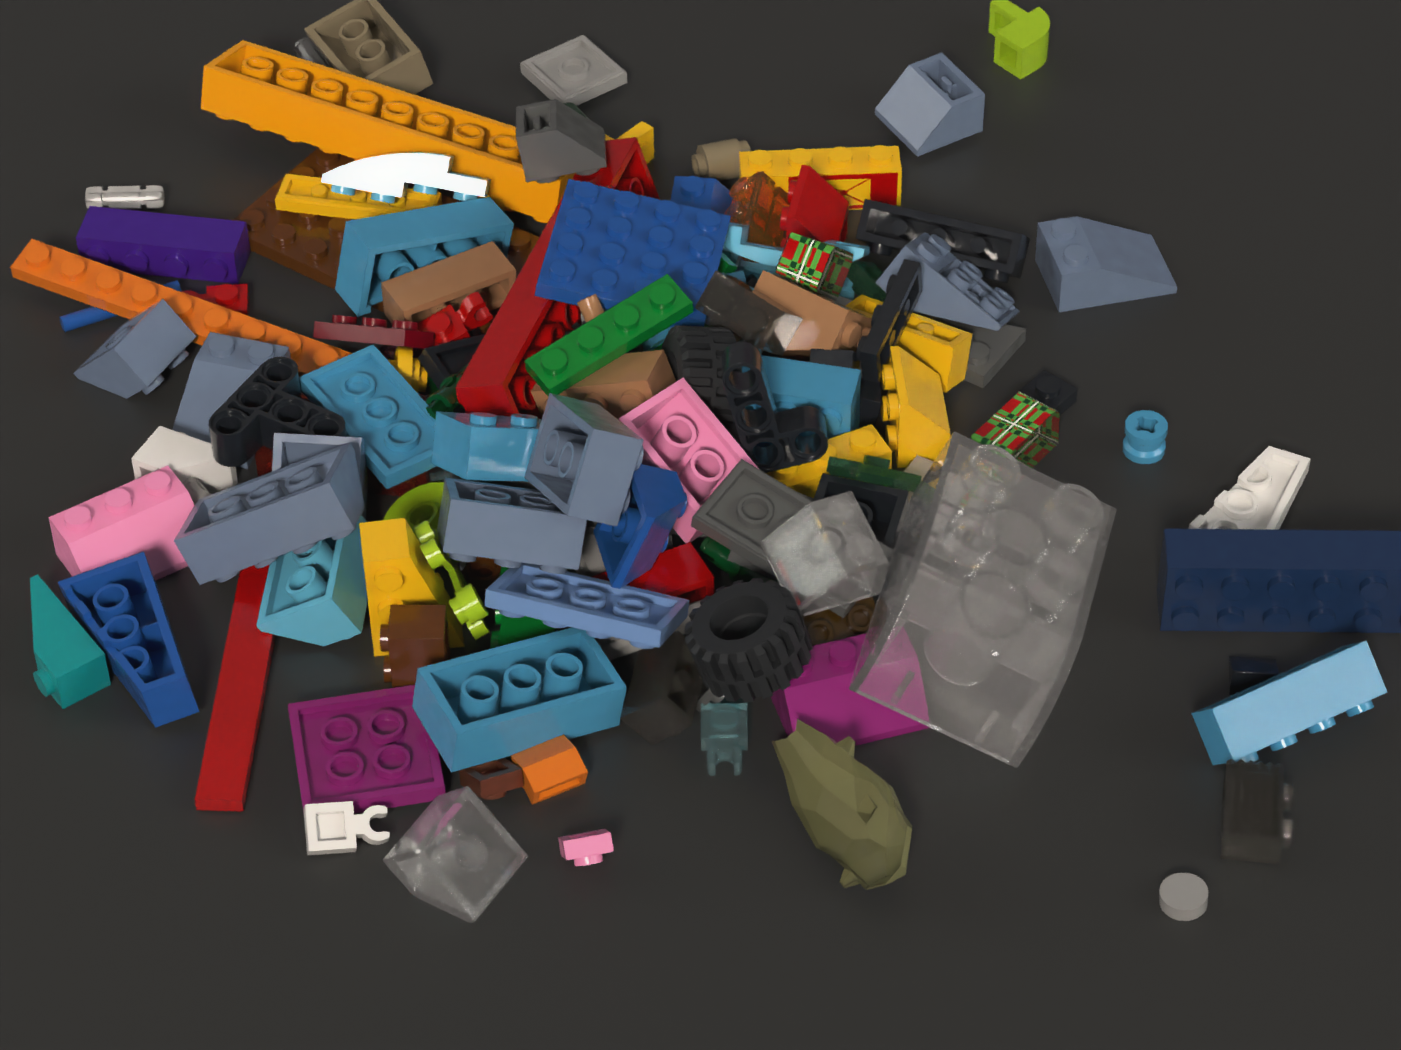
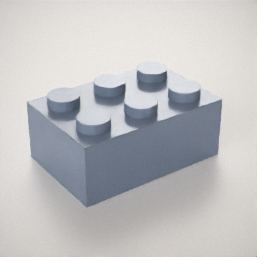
(584, 460)
(507, 526)

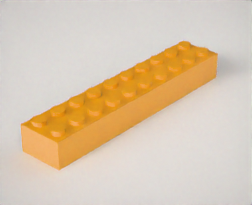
(369, 120)

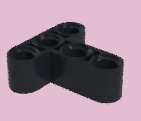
(263, 406)
(766, 423)

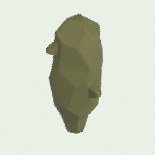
(845, 807)

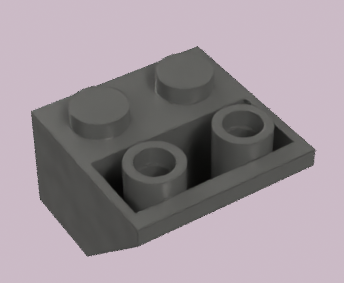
(558, 142)

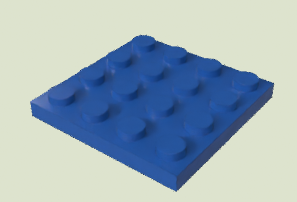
(625, 241)

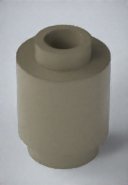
(719, 159)

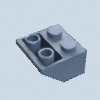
(932, 105)

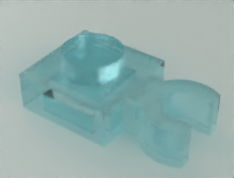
(724, 734)

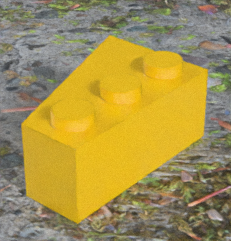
(400, 576)

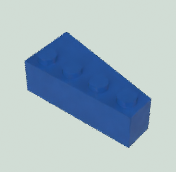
(130, 625)

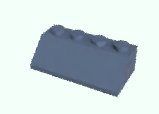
(273, 516)

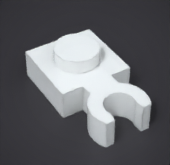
(334, 827)

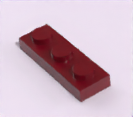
(373, 332)

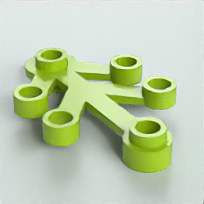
(467, 603)

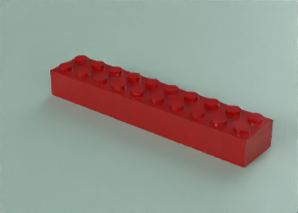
(527, 323)

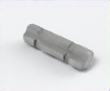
(125, 197)

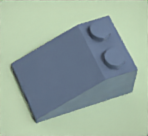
(1099, 263)
(215, 375)

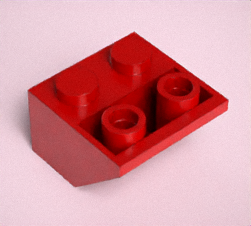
(814, 209)

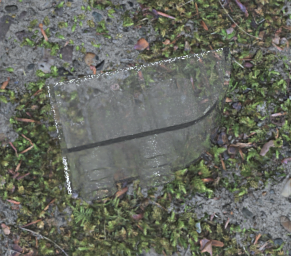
(984, 599)

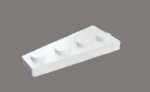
(1260, 495)

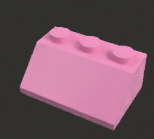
(686, 439)
(125, 522)

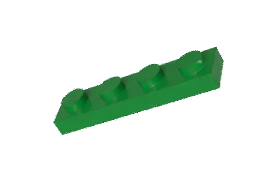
(609, 336)

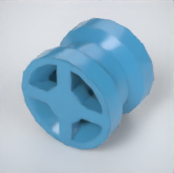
(1145, 437)

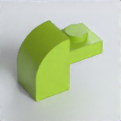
(1019, 37)

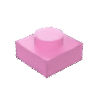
(586, 847)

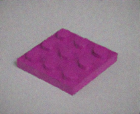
(364, 750)

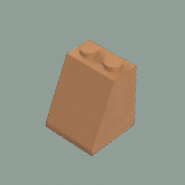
(824, 321)

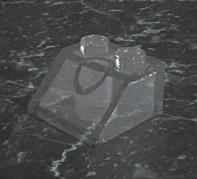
(827, 555)
(456, 855)

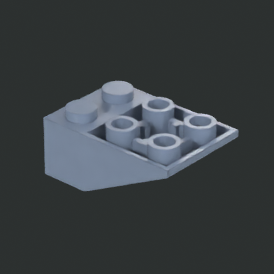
(952, 287)

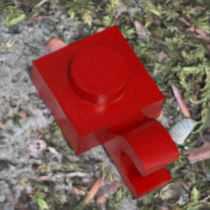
(453, 325)

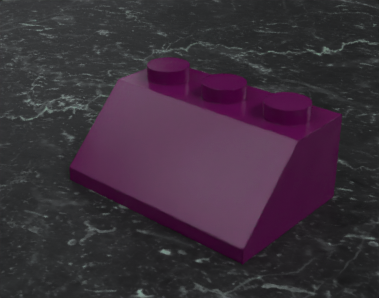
(826, 703)

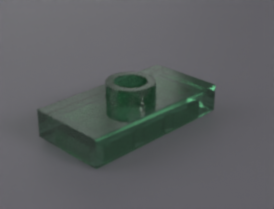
(874, 471)

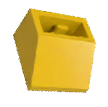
(914, 408)

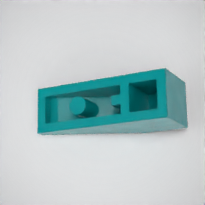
(65, 654)

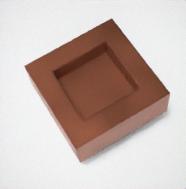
(492, 778)

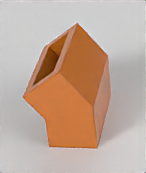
(550, 768)

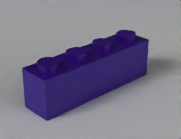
(165, 244)

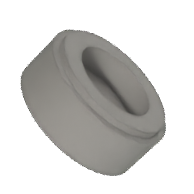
(1183, 896)

